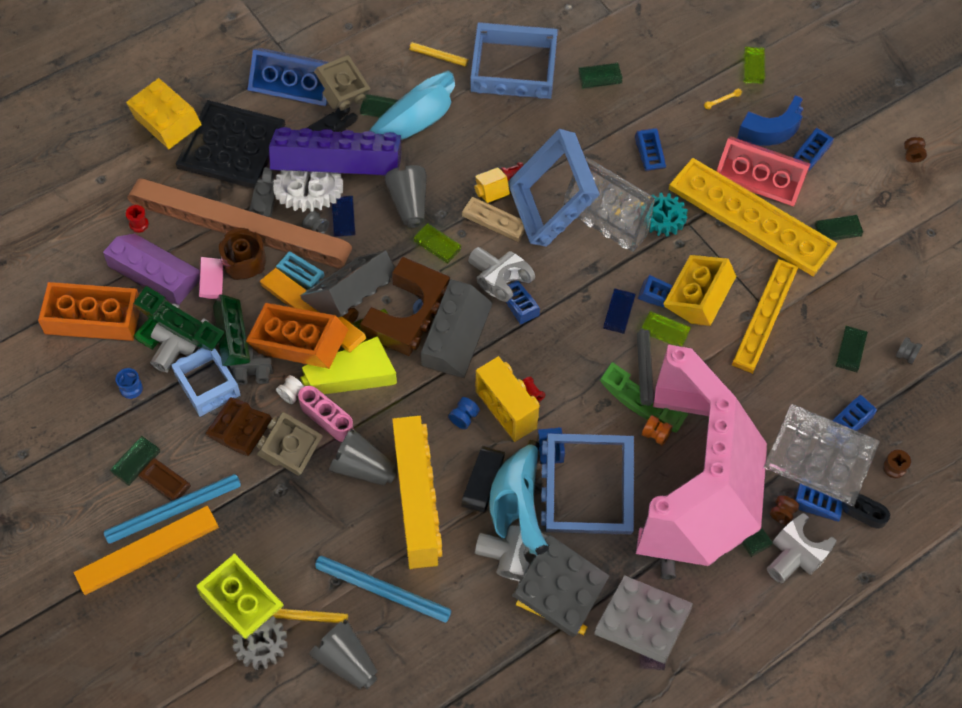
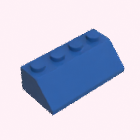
(286, 76)

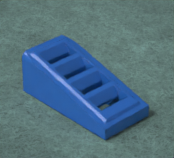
(650, 134)
(821, 137)
(652, 297)
(527, 314)
(861, 408)
(810, 507)

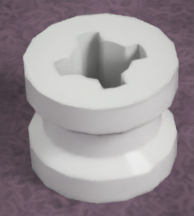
(290, 389)

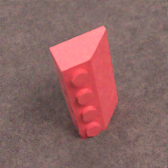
(763, 170)

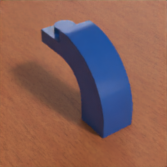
(772, 131)

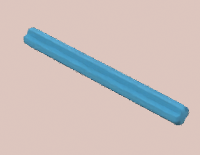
(172, 508)
(383, 589)

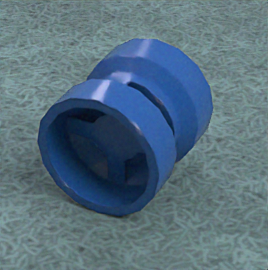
(129, 383)
(464, 413)

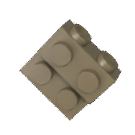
(342, 83)
(288, 443)

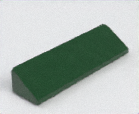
(230, 320)

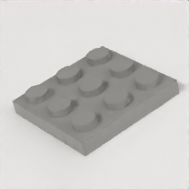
(644, 619)

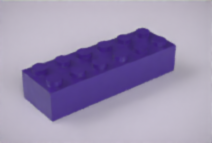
(334, 151)

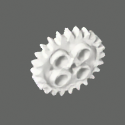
(293, 185)

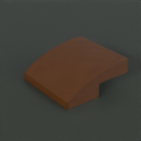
(239, 426)

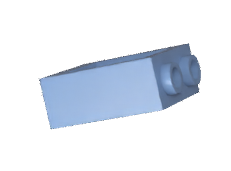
(213, 398)

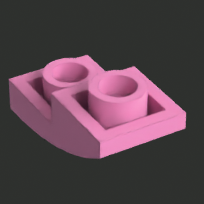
(210, 278)

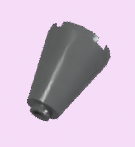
(408, 193)
(362, 461)
(346, 656)

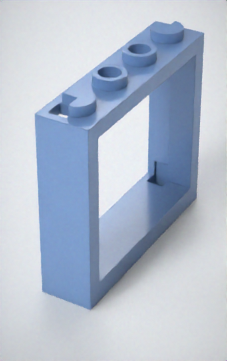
(513, 36)
(559, 143)
(547, 492)

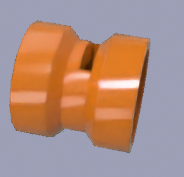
(662, 432)

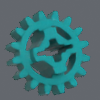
(667, 215)

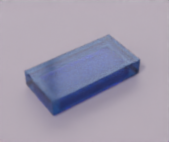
(343, 216)
(619, 311)

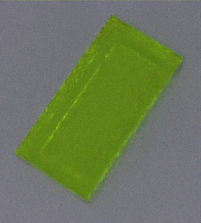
(754, 65)
(437, 243)
(666, 329)

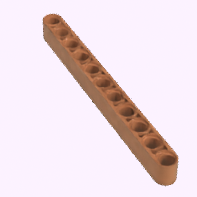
(225, 218)

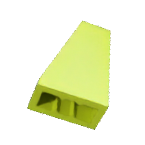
(360, 369)

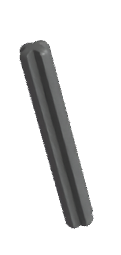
(645, 367)

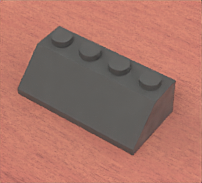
(350, 284)
(456, 329)

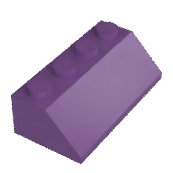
(151, 267)

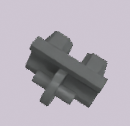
(257, 366)

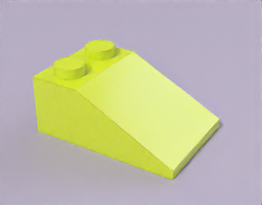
(239, 596)

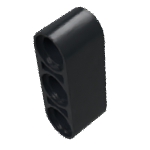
(480, 483)

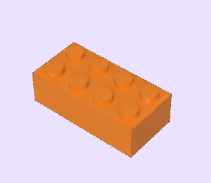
(89, 311)
(297, 335)

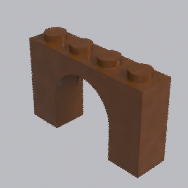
(406, 332)

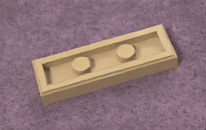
(494, 219)

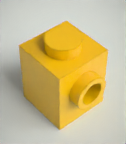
(492, 185)

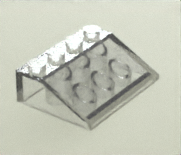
(620, 209)
(822, 454)

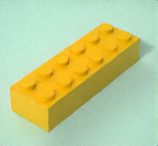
(417, 492)

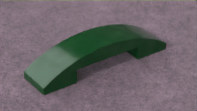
(177, 321)

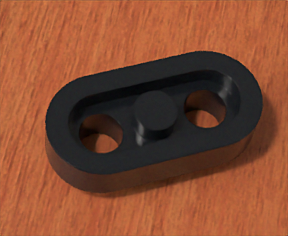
(865, 510)

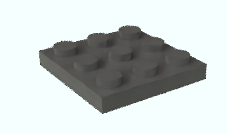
(561, 586)

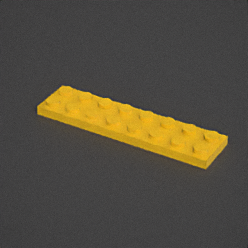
(753, 216)

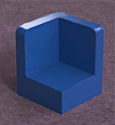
(559, 447)

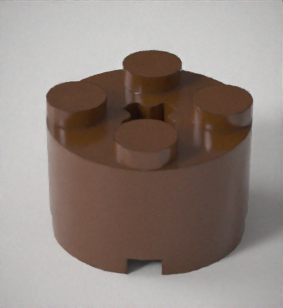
(242, 253)

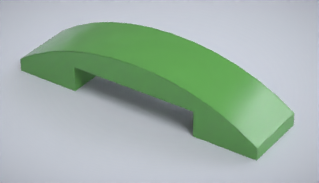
(627, 392)

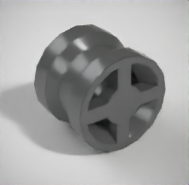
(315, 222)
(908, 350)

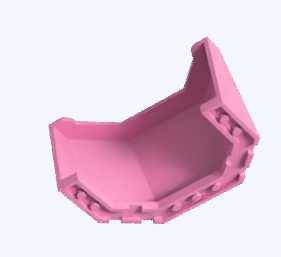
(726, 499)

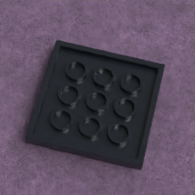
(230, 144)

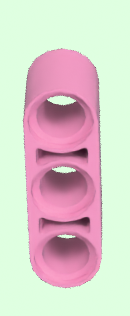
(323, 404)

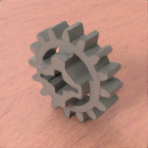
(254, 651)

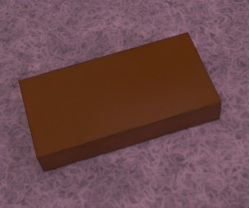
(164, 480)

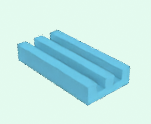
(294, 276)

